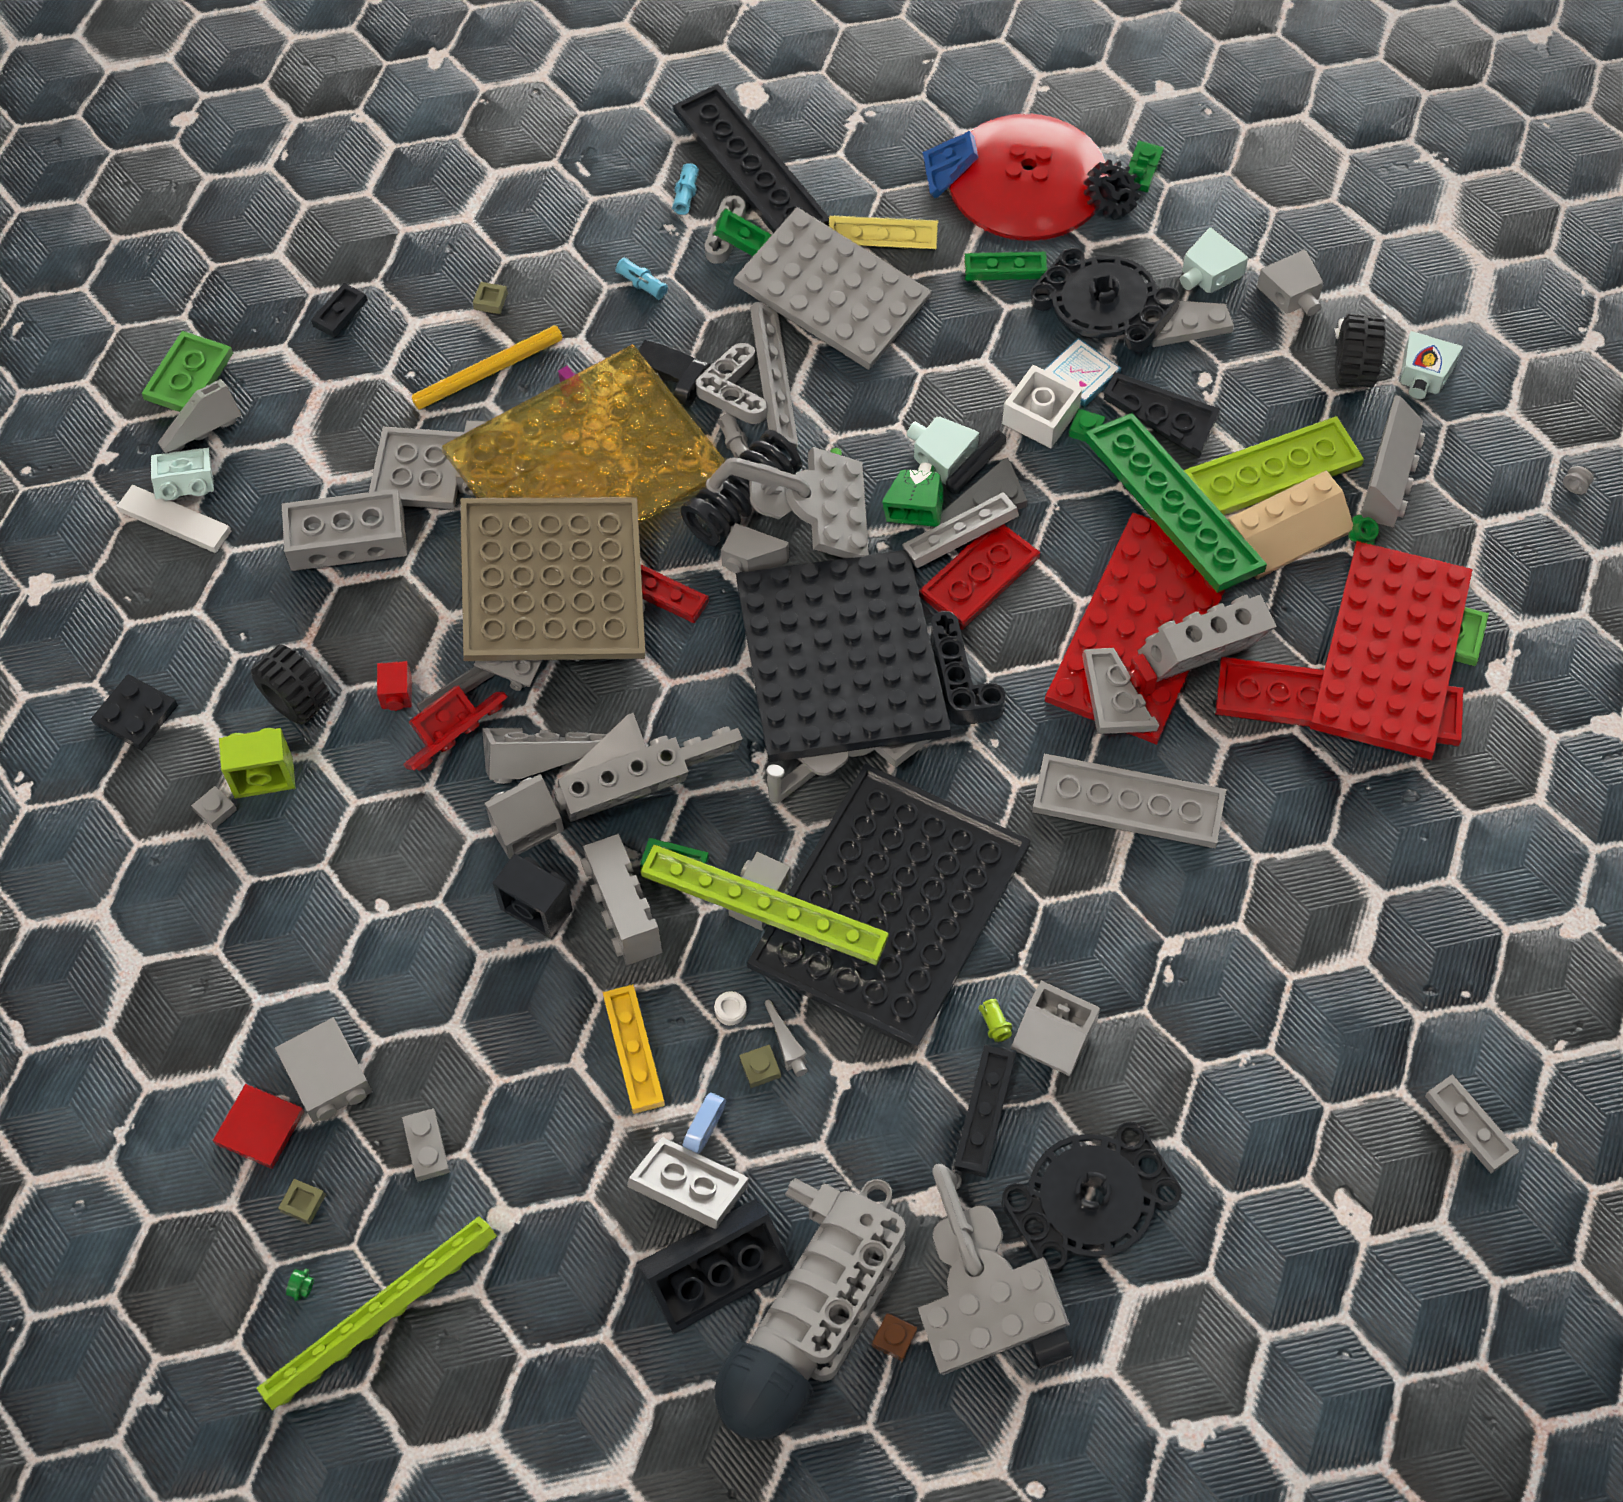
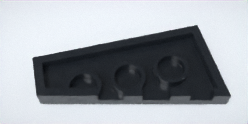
(1166, 412)

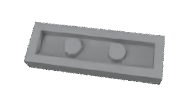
(1471, 1123)

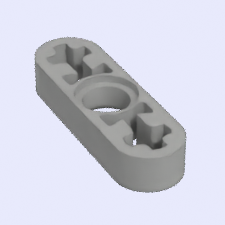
(712, 240)

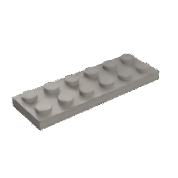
(1129, 800)

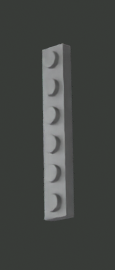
(773, 372)

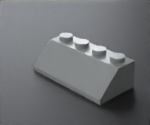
(1393, 464)

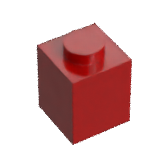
(394, 685)

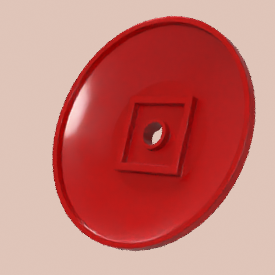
(1023, 202)

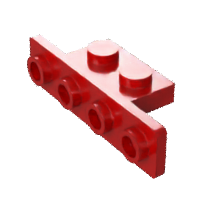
(446, 720)

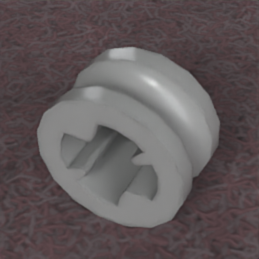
(1578, 480)

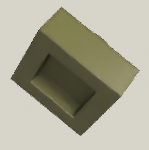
(490, 297)
(760, 1066)
(302, 1201)

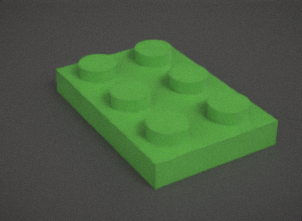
(186, 368)

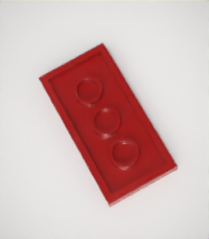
(979, 574)

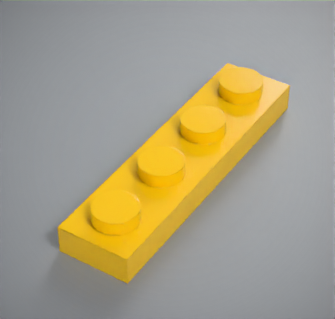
(633, 1049)

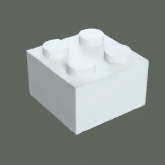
(1042, 406)

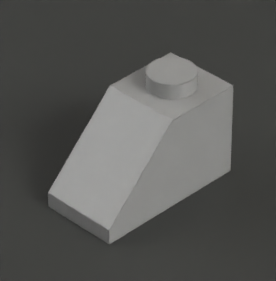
(752, 550)

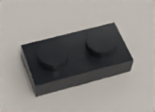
(339, 310)

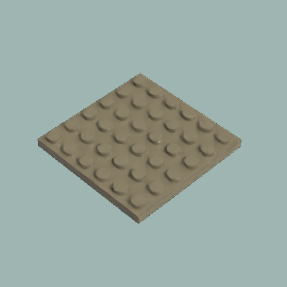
(551, 579)

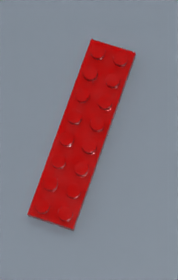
(1291, 692)

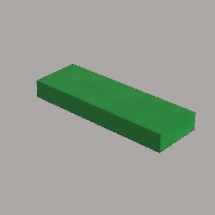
(1004, 265)

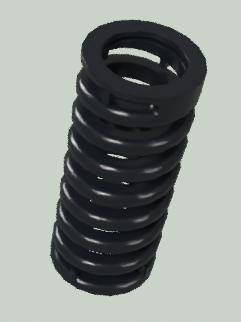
(734, 499)

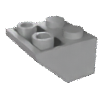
(524, 816)
(1055, 1028)

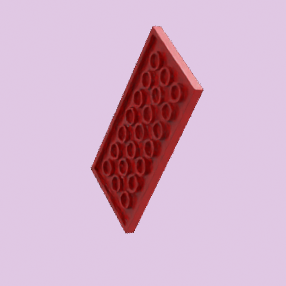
(1138, 592)
(1392, 650)

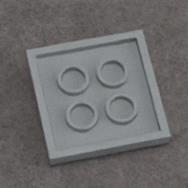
(416, 467)

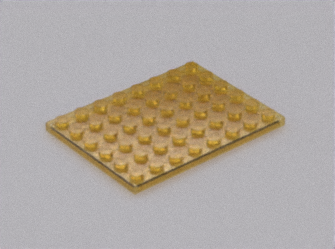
(591, 437)

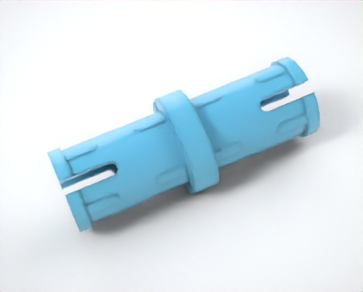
(685, 189)
(653, 286)

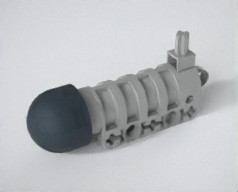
(767, 1379)

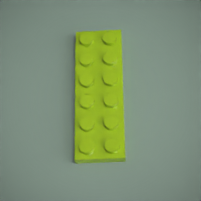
(1276, 465)

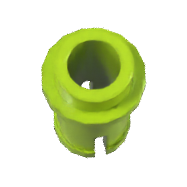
(995, 1020)

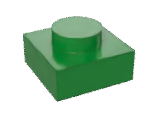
(1083, 422)

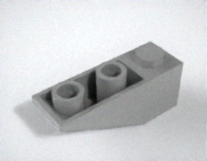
(204, 412)

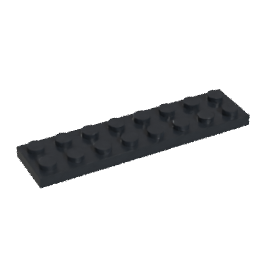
(746, 157)

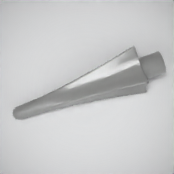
(791, 1050)

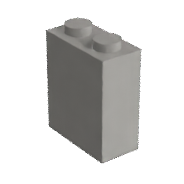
(323, 1070)

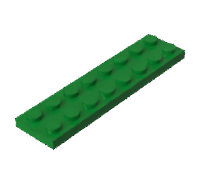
(1175, 502)

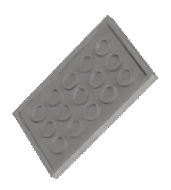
(832, 288)

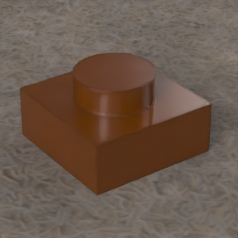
(894, 1337)

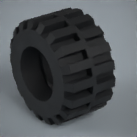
(1360, 350)
(290, 684)

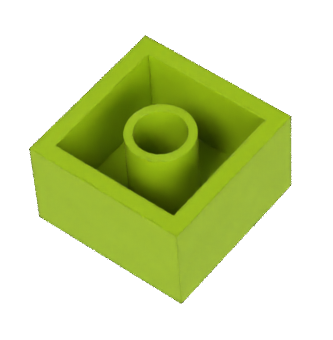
(257, 762)

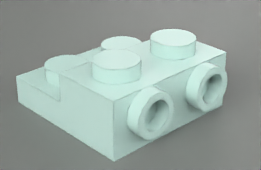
(182, 474)

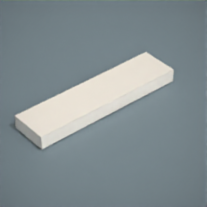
(174, 519)

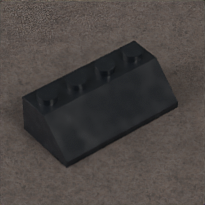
(715, 1266)

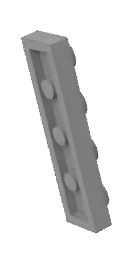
(960, 530)

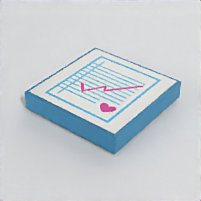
(1085, 369)

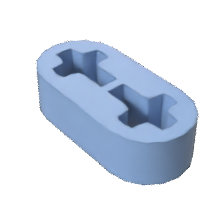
(704, 1123)

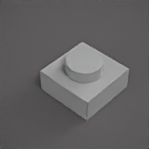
(214, 807)

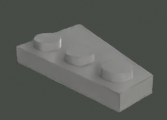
(1193, 322)
(1112, 695)

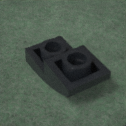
(665, 360)

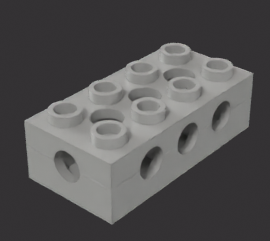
(344, 529)
(1207, 636)

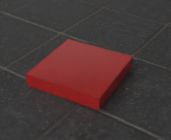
(258, 1126)

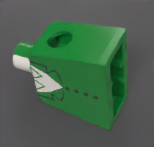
(915, 497)

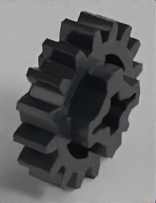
(1112, 189)

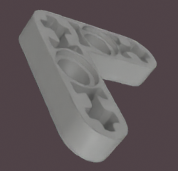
(715, 386)

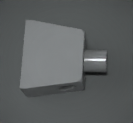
(1292, 283)

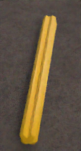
(486, 367)

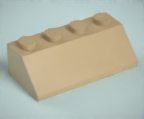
(1295, 521)

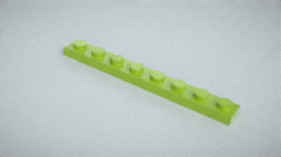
(765, 904)
(372, 1315)

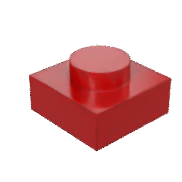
(1142, 675)

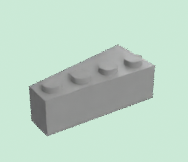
(621, 896)

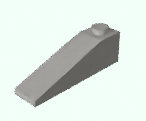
(518, 755)

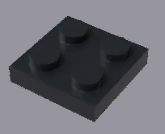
(134, 712)

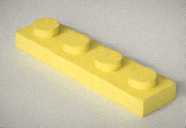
(887, 231)

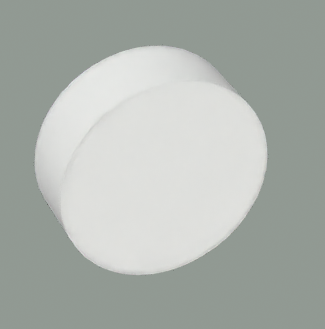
(730, 1008)

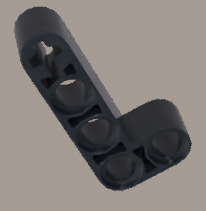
(957, 668)

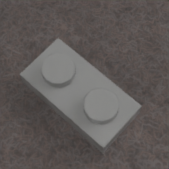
(425, 1144)

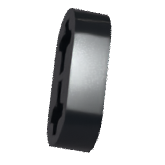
(686, 388)

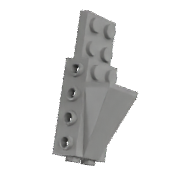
(633, 767)

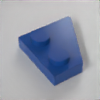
(949, 161)

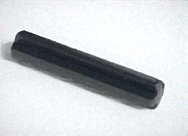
(975, 462)

